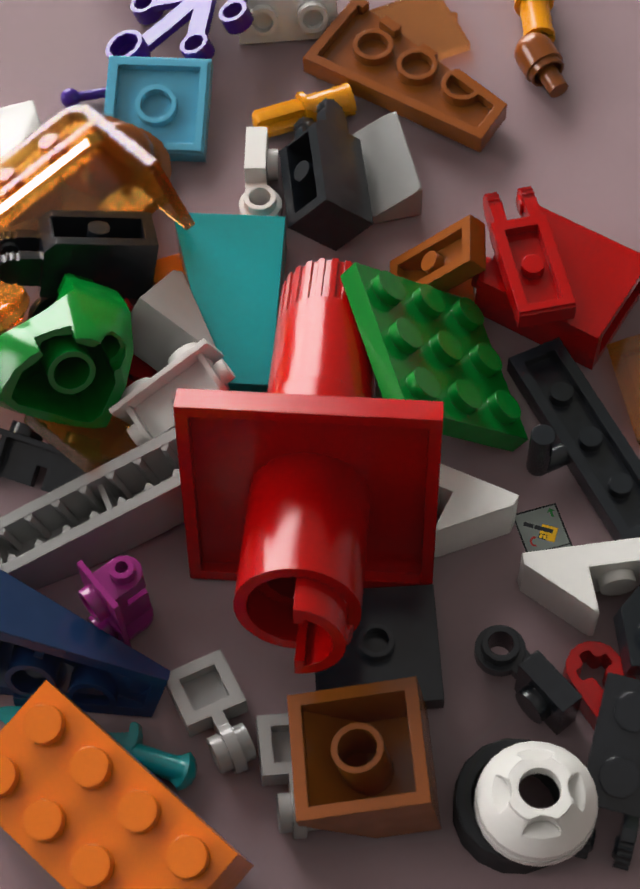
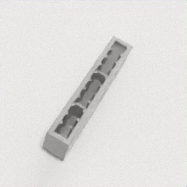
(95, 515)

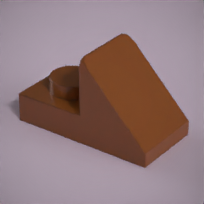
(447, 258)

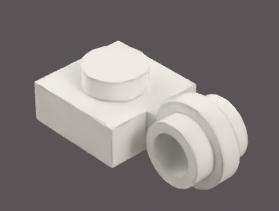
(259, 168)

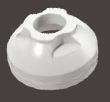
(530, 833)

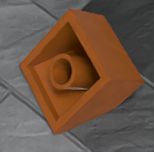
(364, 759)

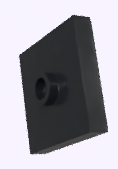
(392, 642)

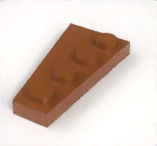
(403, 77)

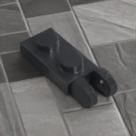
(616, 763)

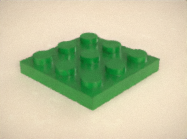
(434, 350)

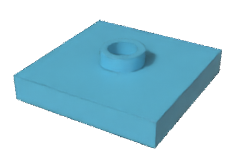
(165, 99)

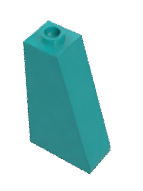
(237, 282)

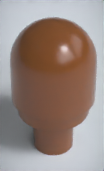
(541, 63)

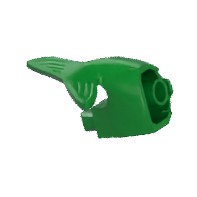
(69, 357)

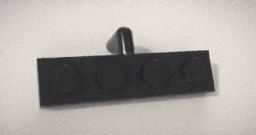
(578, 434)

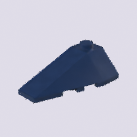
(78, 658)

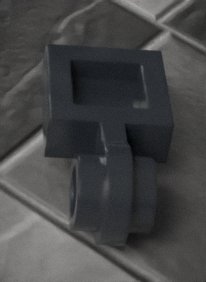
(539, 685)

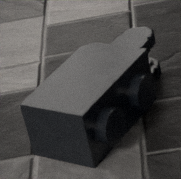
(325, 179)
(102, 246)

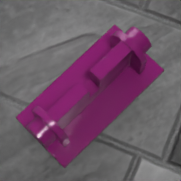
(117, 598)

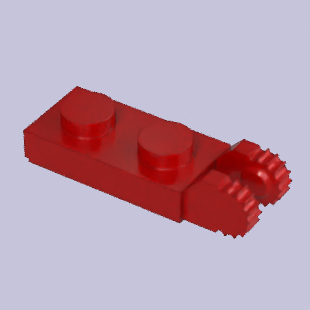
(529, 261)

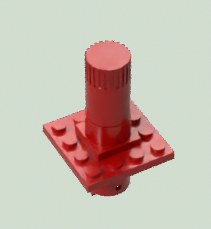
(312, 482)

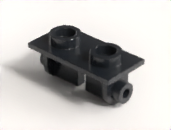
(25, 453)

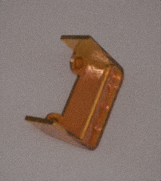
(77, 165)

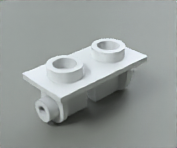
(288, 20)
(150, 401)

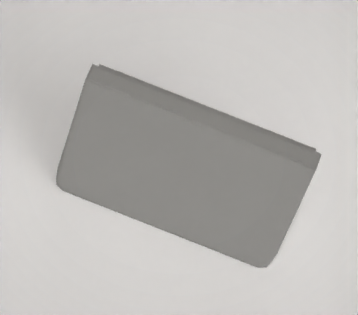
(389, 170)

